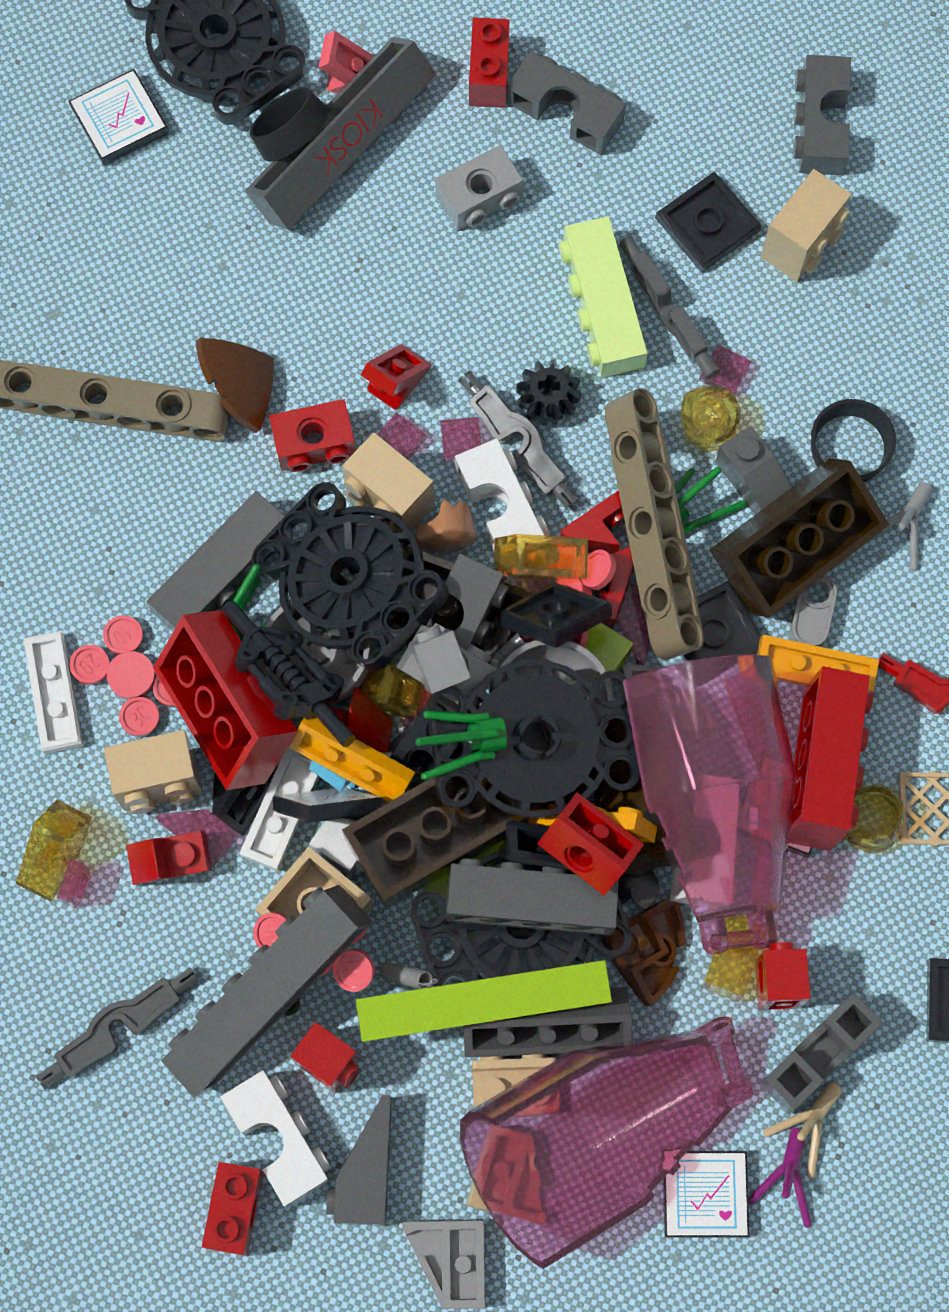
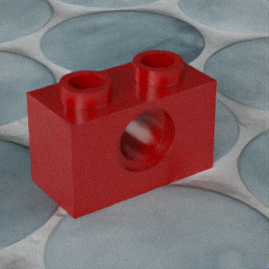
(489, 62)
(294, 426)
(590, 844)
(782, 977)
(327, 1058)
(233, 1209)

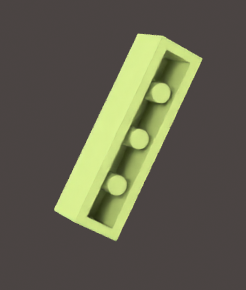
(604, 297)

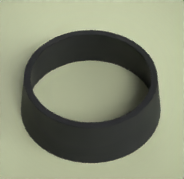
(288, 124)
(863, 410)

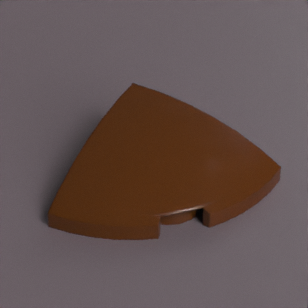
(240, 377)
(650, 958)

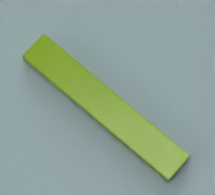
(483, 1000)

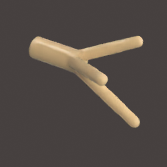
(814, 1120)

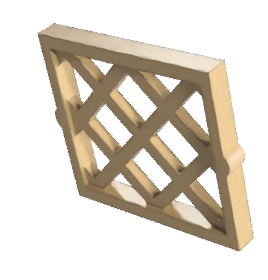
(932, 778)

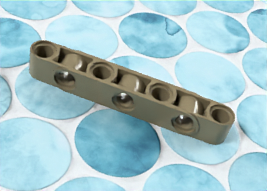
(127, 404)
(654, 525)

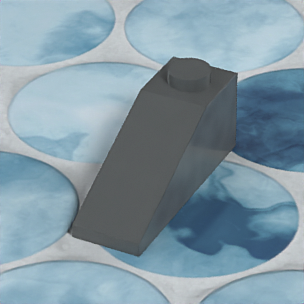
(752, 469)
(363, 1180)

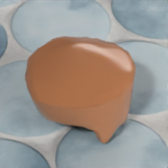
(449, 531)

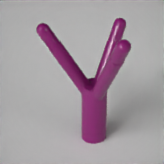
(790, 1167)

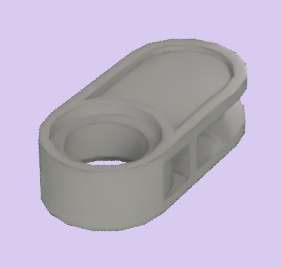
(813, 620)

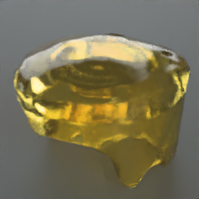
(709, 417)
(878, 820)

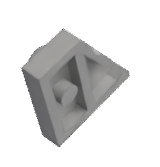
(451, 1260)

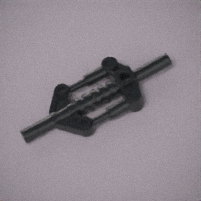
(304, 697)

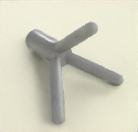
(910, 514)

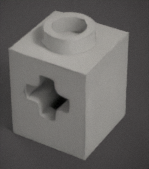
(438, 659)

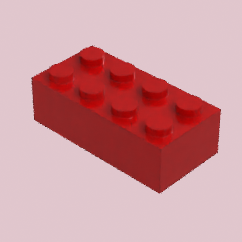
(219, 703)
(828, 757)

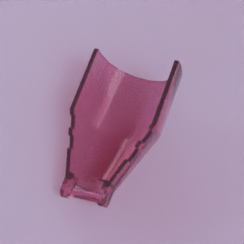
(722, 786)
(597, 1134)

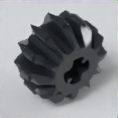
(535, 385)

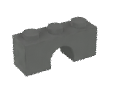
(543, 83)
(821, 143)
(478, 591)
(821, 1053)

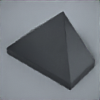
(238, 806)
(523, 845)

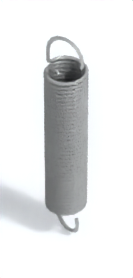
(406, 976)

